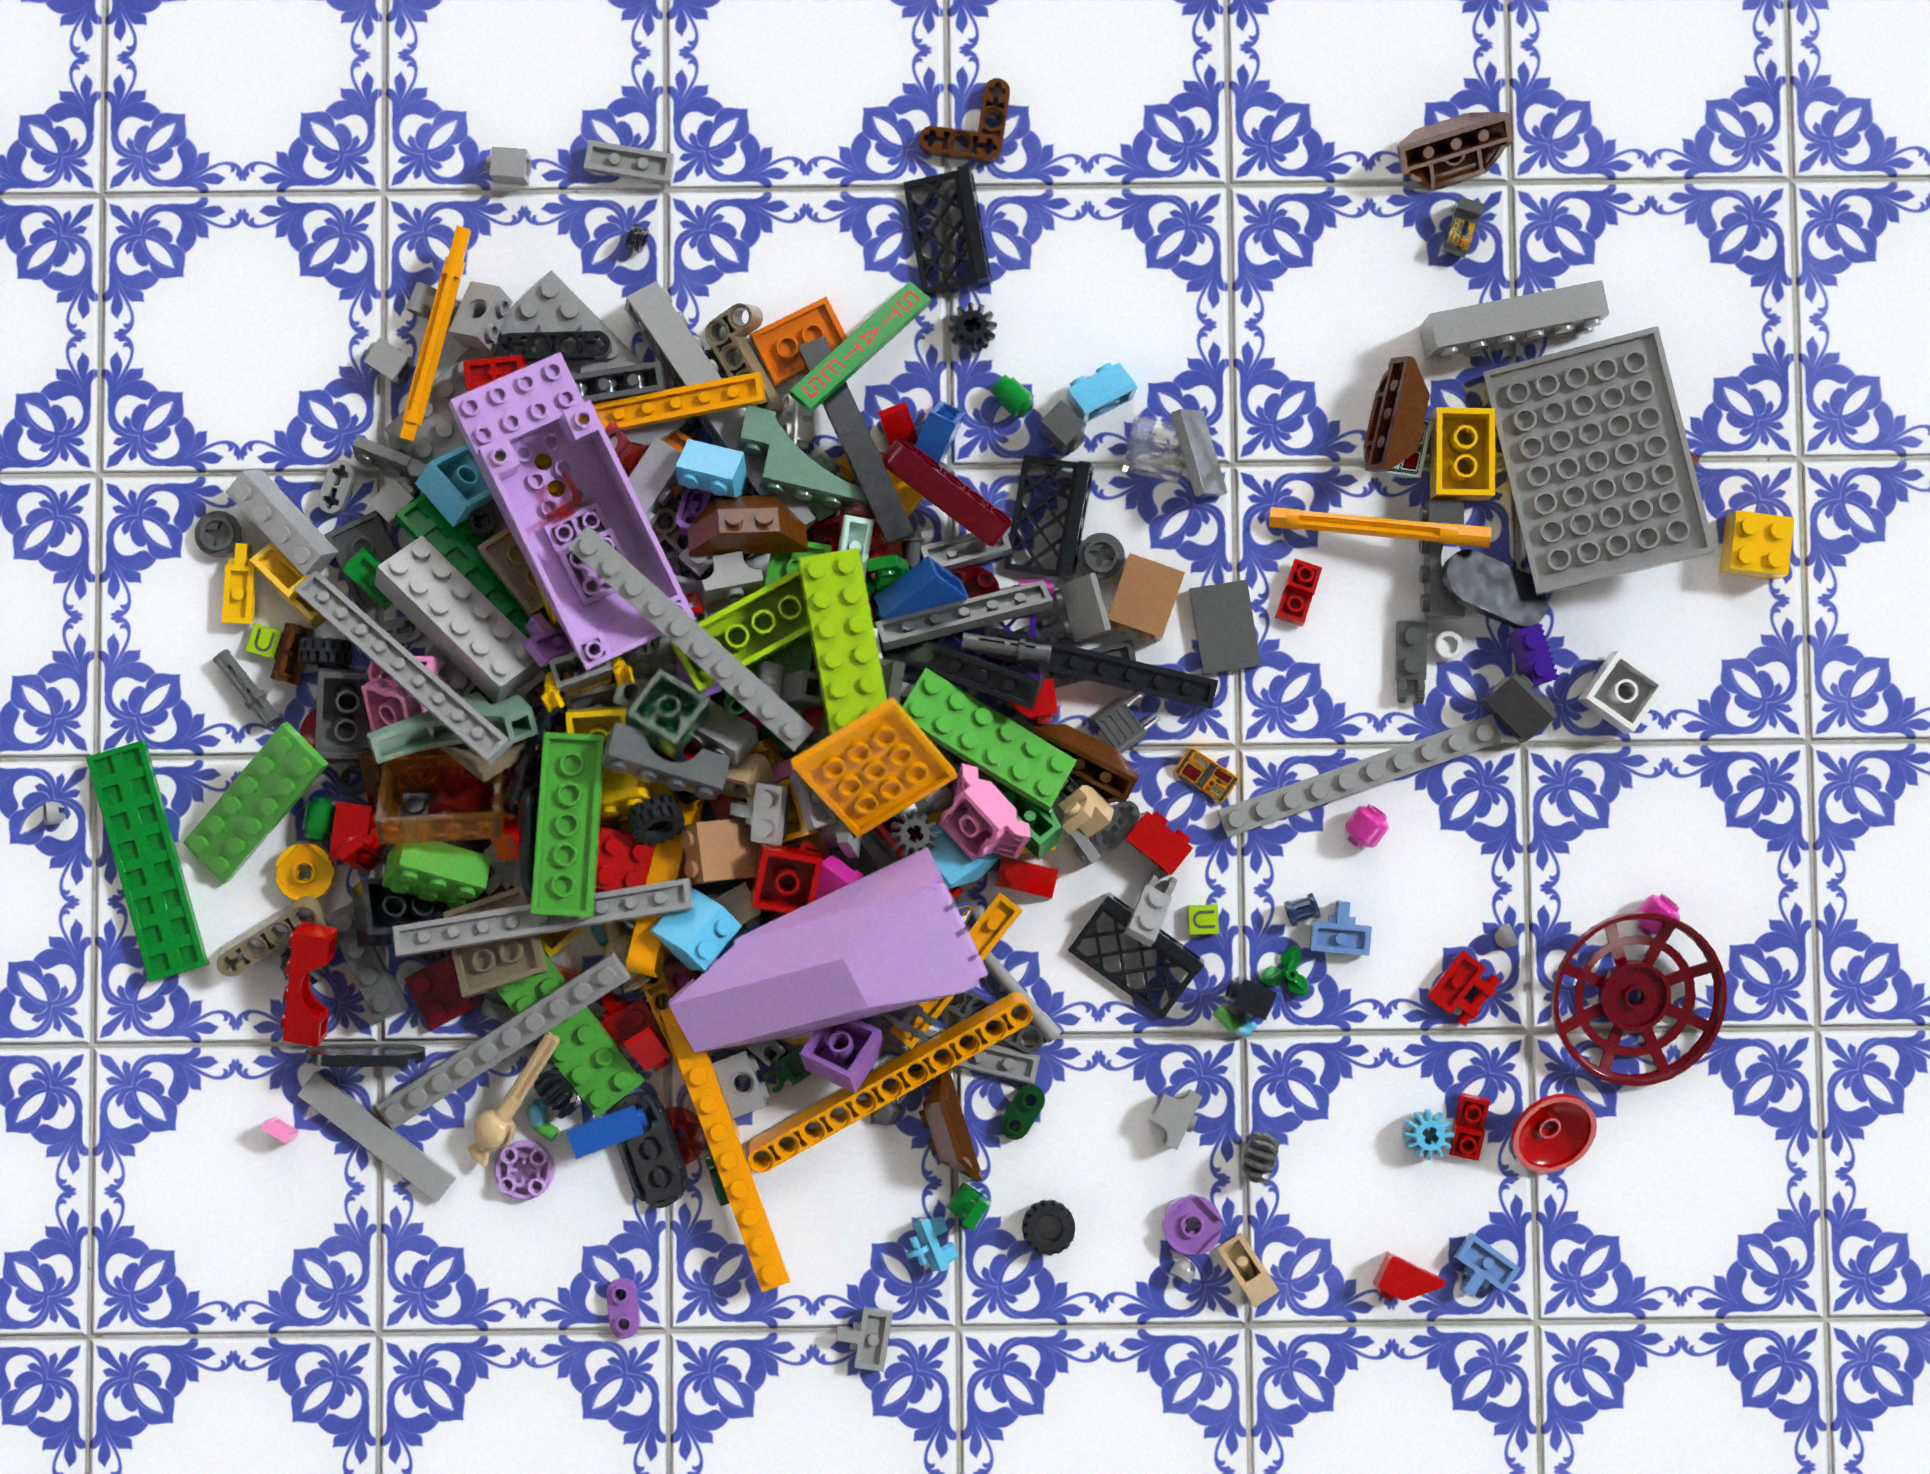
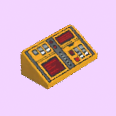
(1206, 774)

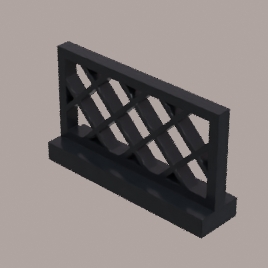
(972, 228)
(1073, 523)
(1164, 943)

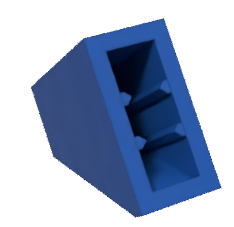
(940, 430)
(920, 589)
(606, 1130)

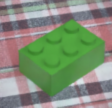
(437, 872)

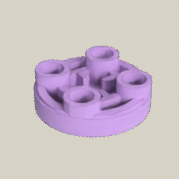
(524, 1170)

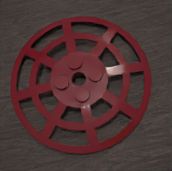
(1650, 1007)

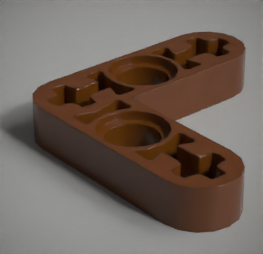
(984, 135)

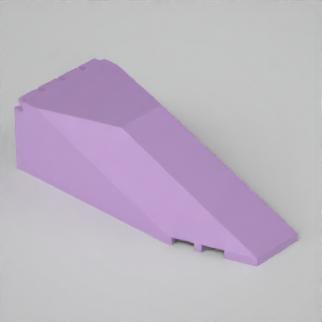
(835, 961)

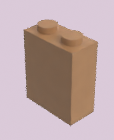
(1144, 598)
(719, 851)

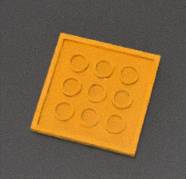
(874, 767)

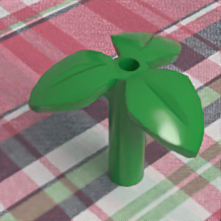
(1295, 982)

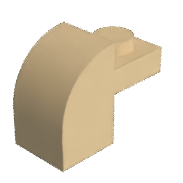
(1085, 811)

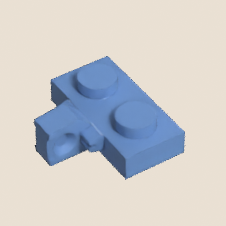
(1341, 933)
(1484, 1266)

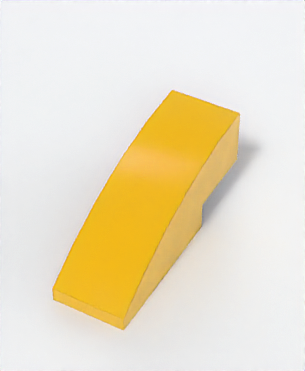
(284, 578)

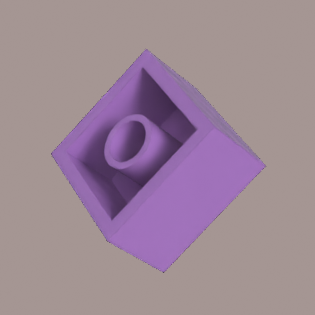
(843, 1053)

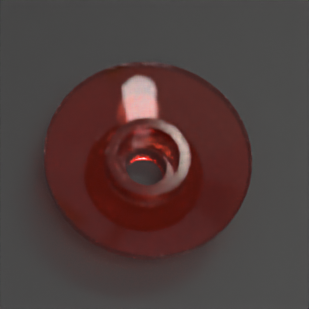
(689, 1123)

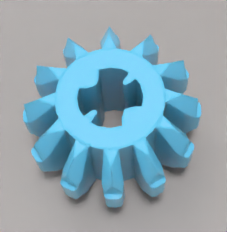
(1438, 1129)

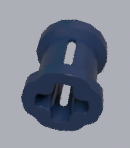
(1302, 909)

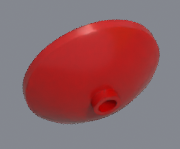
(1553, 1133)

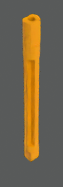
(435, 335)
(1381, 527)

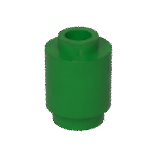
(1013, 396)
(318, 818)

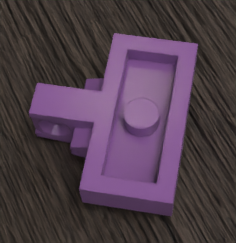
(545, 641)

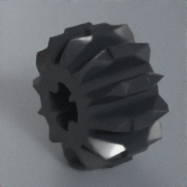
(967, 318)
(557, 1093)

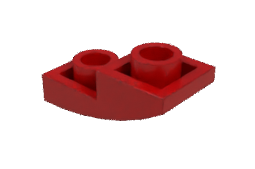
(1298, 592)
(1469, 1126)

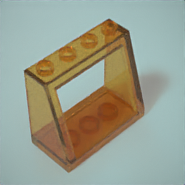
(417, 774)

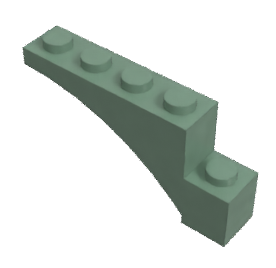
(788, 467)
(424, 731)

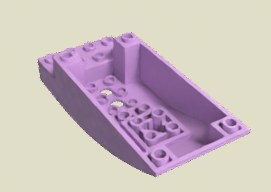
(539, 414)

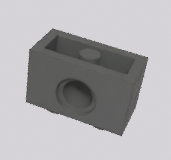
(1063, 428)

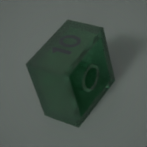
(668, 713)

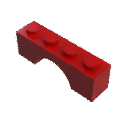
(305, 1016)

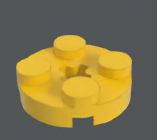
(288, 871)

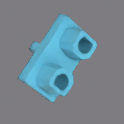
(927, 1247)

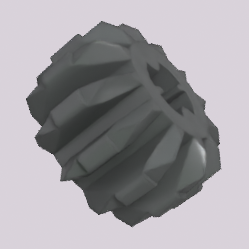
(912, 824)
(1259, 1157)

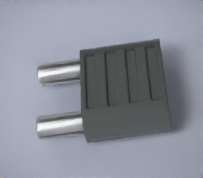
(1121, 725)

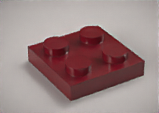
(439, 993)

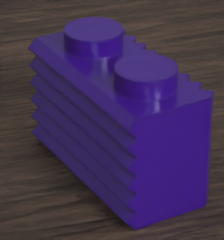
(1533, 654)

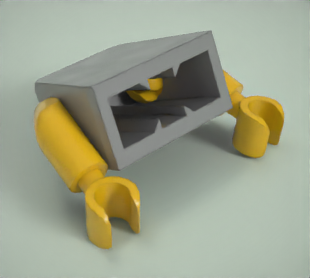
(572, 678)

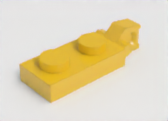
(239, 587)

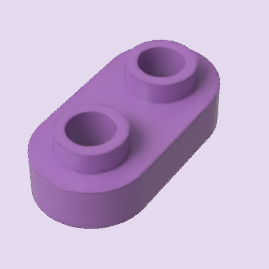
(690, 507)
(623, 1308)

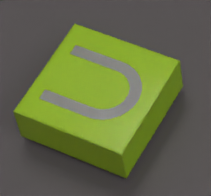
(264, 641)
(1203, 919)

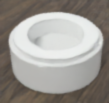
(1447, 645)

